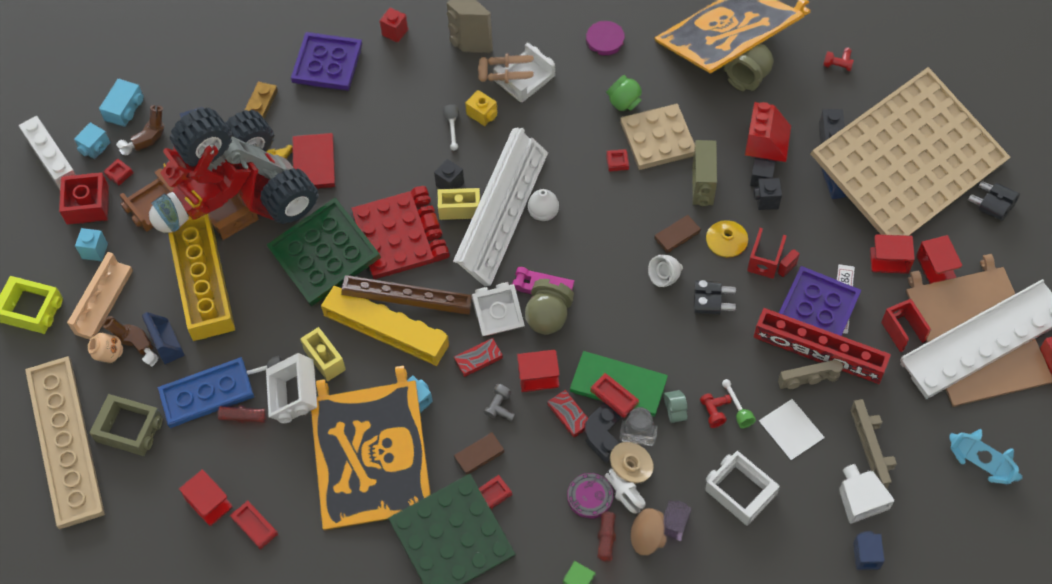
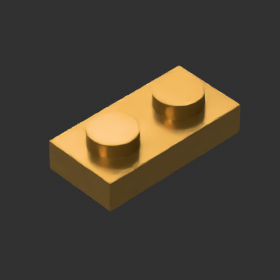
(262, 98)

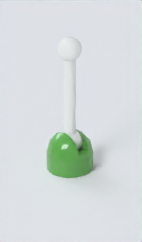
(744, 417)

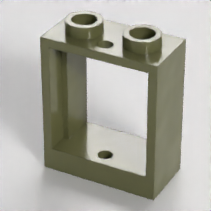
(704, 172)
(108, 415)

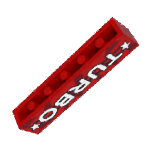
(821, 345)

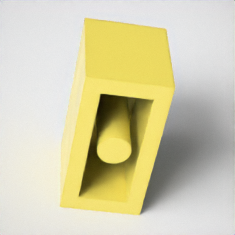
(458, 203)
(324, 354)

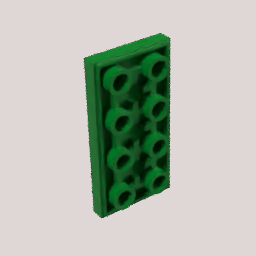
(640, 382)

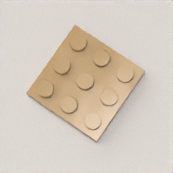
(658, 136)

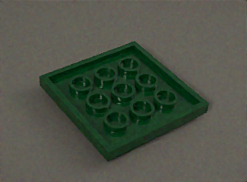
(323, 251)
(452, 534)

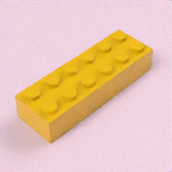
(201, 279)

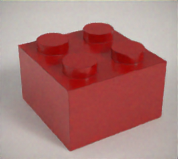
(84, 198)

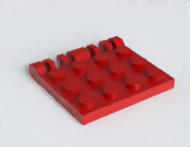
(402, 232)

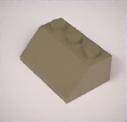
(469, 26)

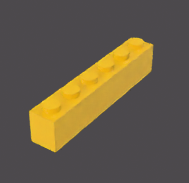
(386, 326)

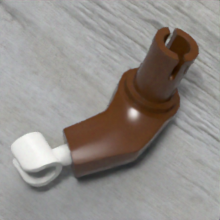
(149, 135)
(132, 336)

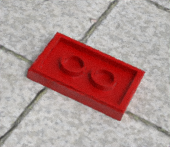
(316, 158)

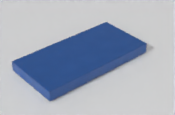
(205, 392)

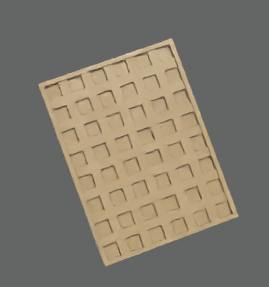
(910, 155)

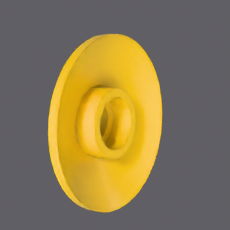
(724, 245)

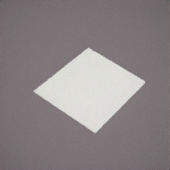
(791, 429)

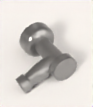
(494, 409)

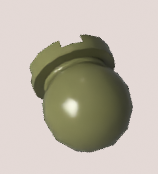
(750, 68)
(548, 307)

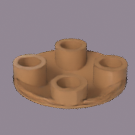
(648, 532)

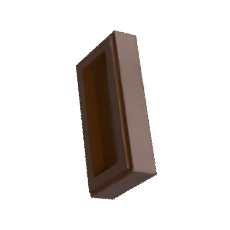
(677, 233)
(479, 453)

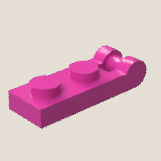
(523, 273)

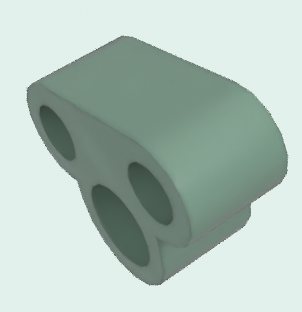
(676, 406)

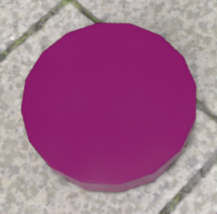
(605, 37)

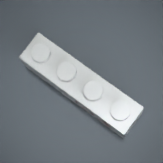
(46, 150)

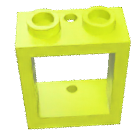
(11, 295)

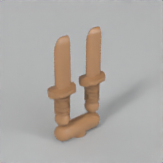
(483, 68)

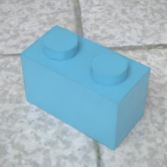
(121, 102)

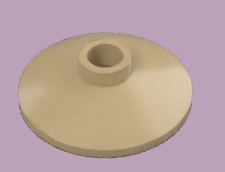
(636, 457)

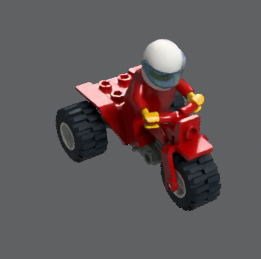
(227, 158)

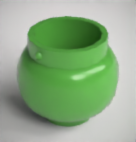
(624, 94)

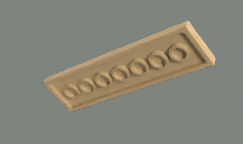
(64, 443)

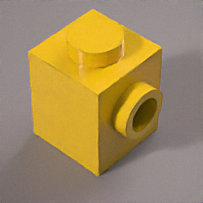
(481, 108)

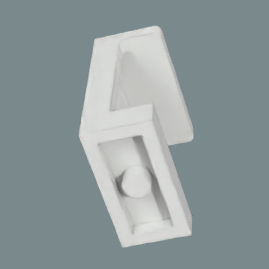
(523, 88)

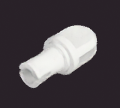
(626, 492)

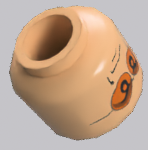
(105, 347)

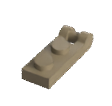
(810, 374)

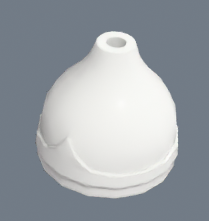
(543, 205)
(664, 270)

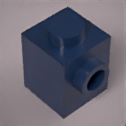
(868, 551)

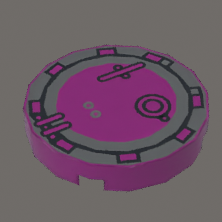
(590, 495)

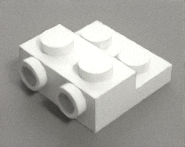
(497, 309)

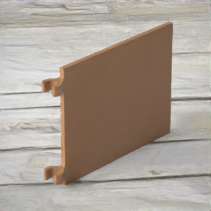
(957, 301)

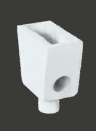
(863, 494)

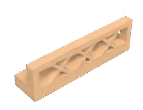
(102, 295)

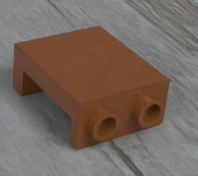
(140, 202)
(232, 217)

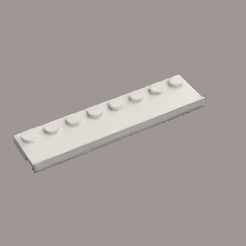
(501, 207)
(980, 340)

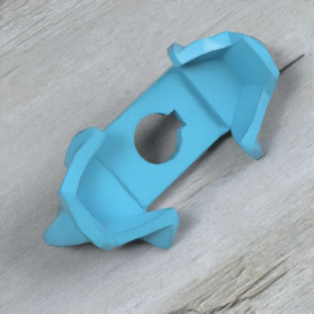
(1002, 465)

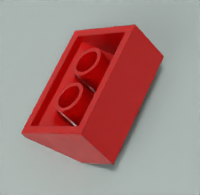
(768, 133)

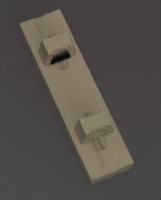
(865, 426)

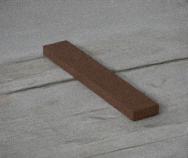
(406, 294)

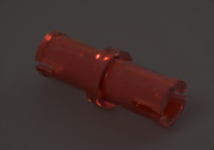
(241, 414)
(606, 536)

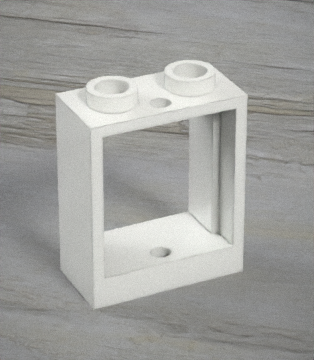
(276, 377)
(768, 486)

